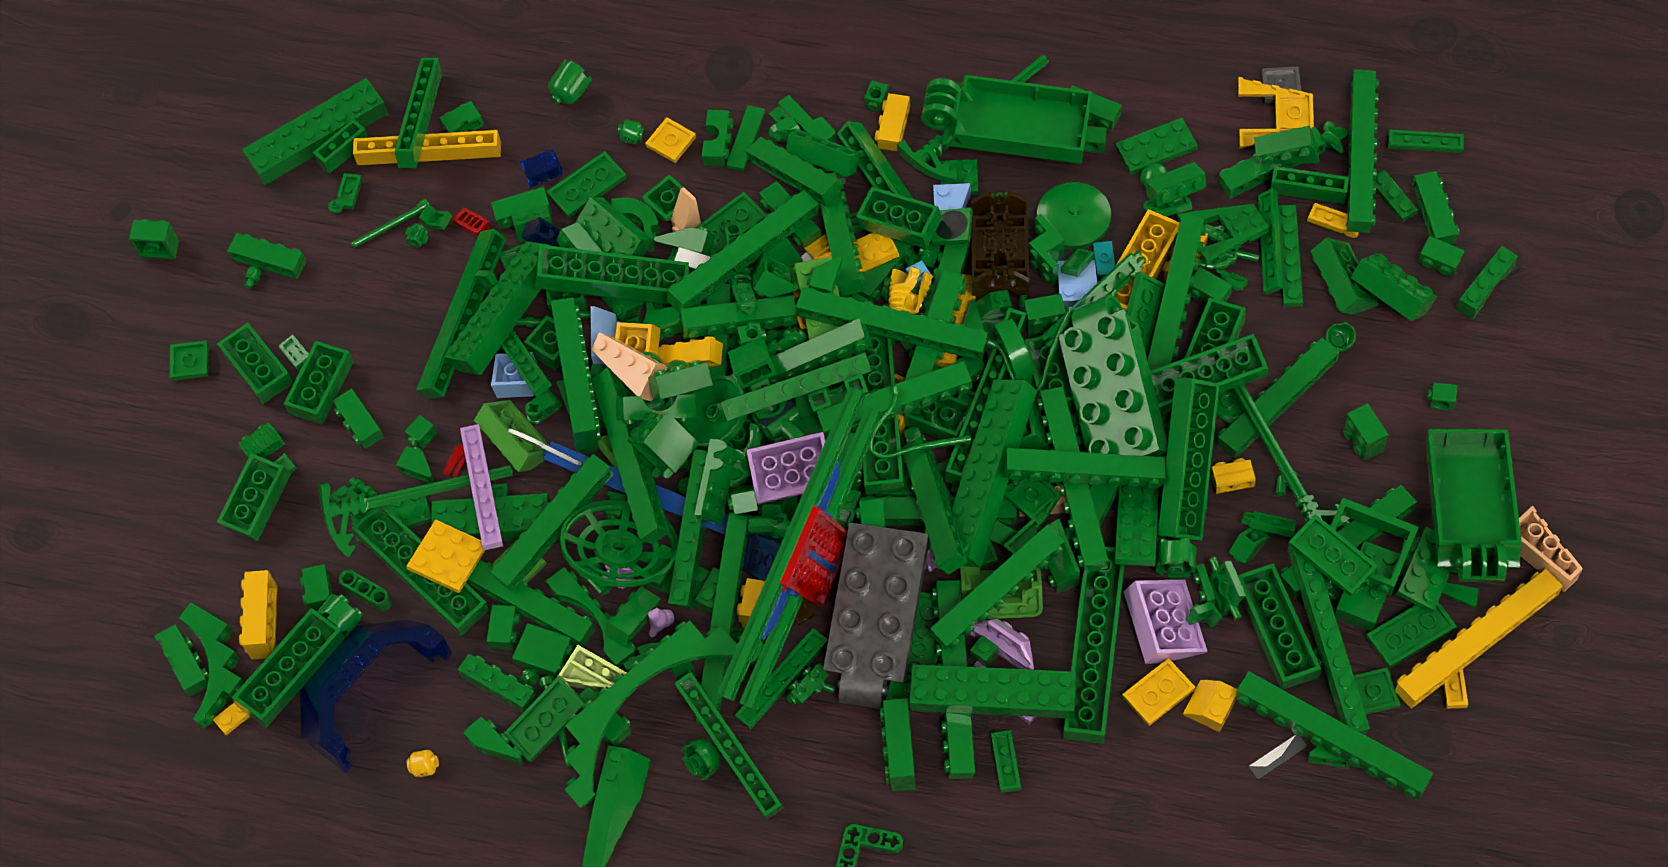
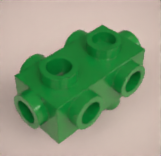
(789, 339)
(812, 681)

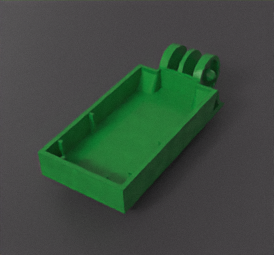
(1009, 117)
(1112, 381)
(1473, 502)

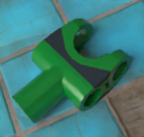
(780, 422)

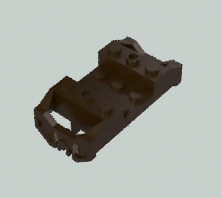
(1000, 244)

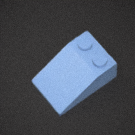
(1074, 287)

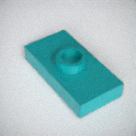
(1103, 258)

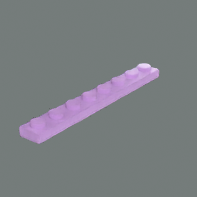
(481, 487)

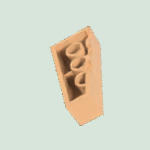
(1544, 551)

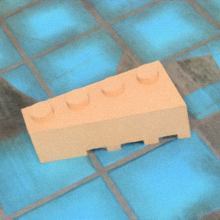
(627, 364)

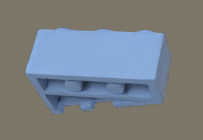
(952, 196)

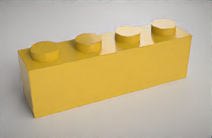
(706, 350)

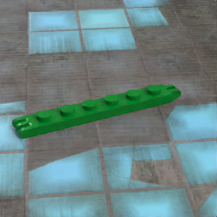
(1108, 285)

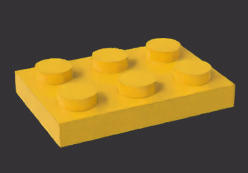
(1158, 692)

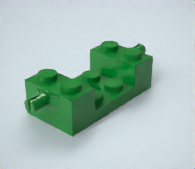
(705, 586)

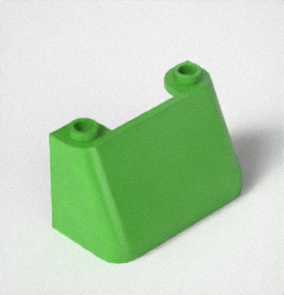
(1024, 603)

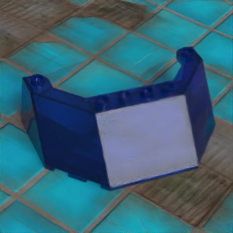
(345, 667)

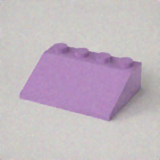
(784, 467)
(1160, 621)

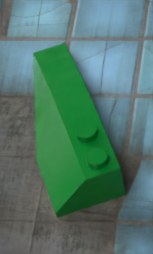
(615, 800)

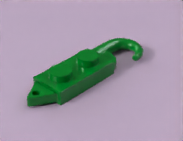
(743, 293)

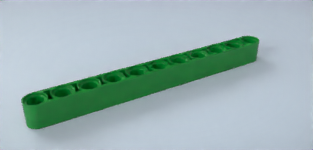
(726, 600)

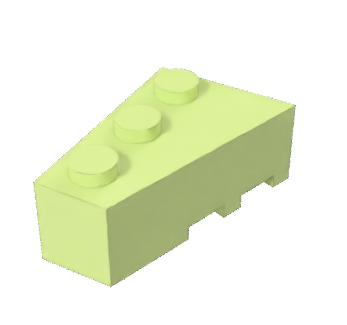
(589, 670)

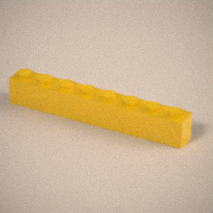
(435, 147)

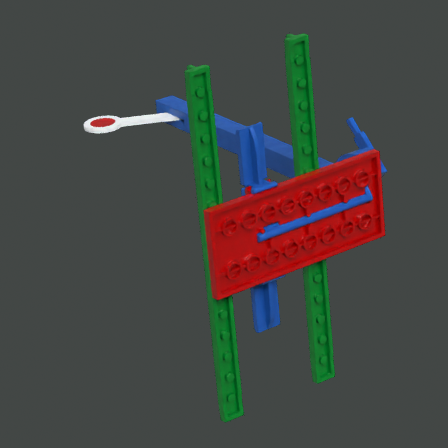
(808, 552)

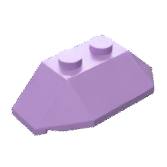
(1011, 645)

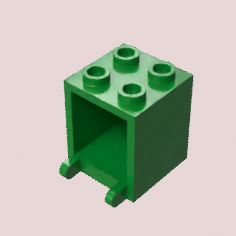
(662, 442)

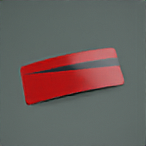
(455, 462)

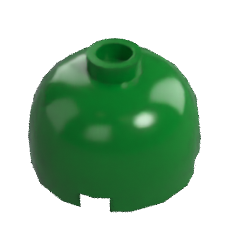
(701, 758)

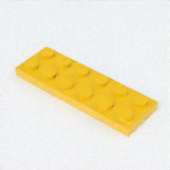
(873, 251)

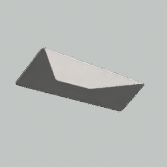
(1277, 756)

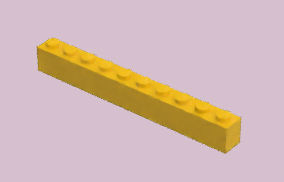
(1478, 638)

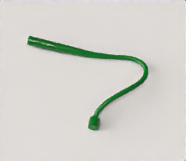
(1063, 326)
(934, 444)

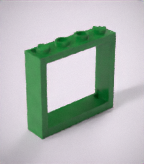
(1385, 523)

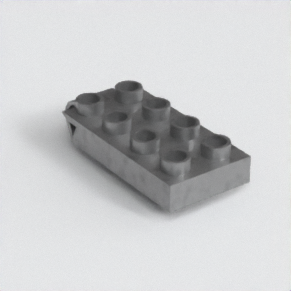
(875, 611)

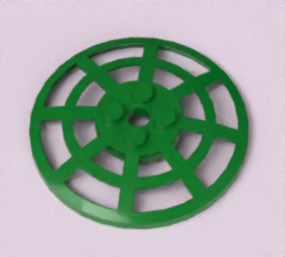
(613, 539)

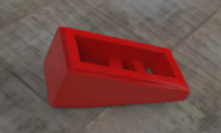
(484, 223)

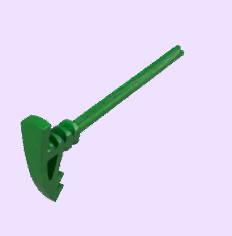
(934, 147)
(1304, 501)
(362, 504)

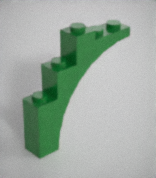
(221, 659)

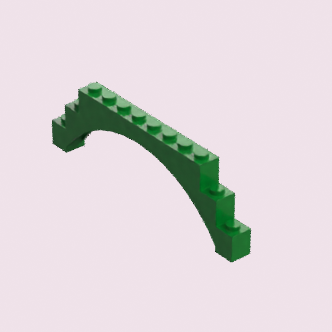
(591, 723)

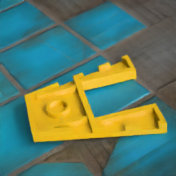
(1292, 109)

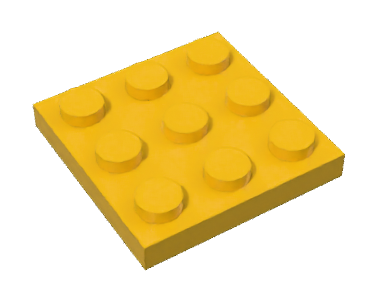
(446, 556)

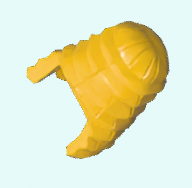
(900, 290)

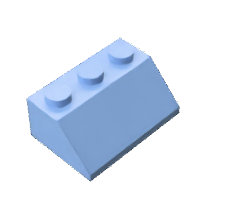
(602, 322)

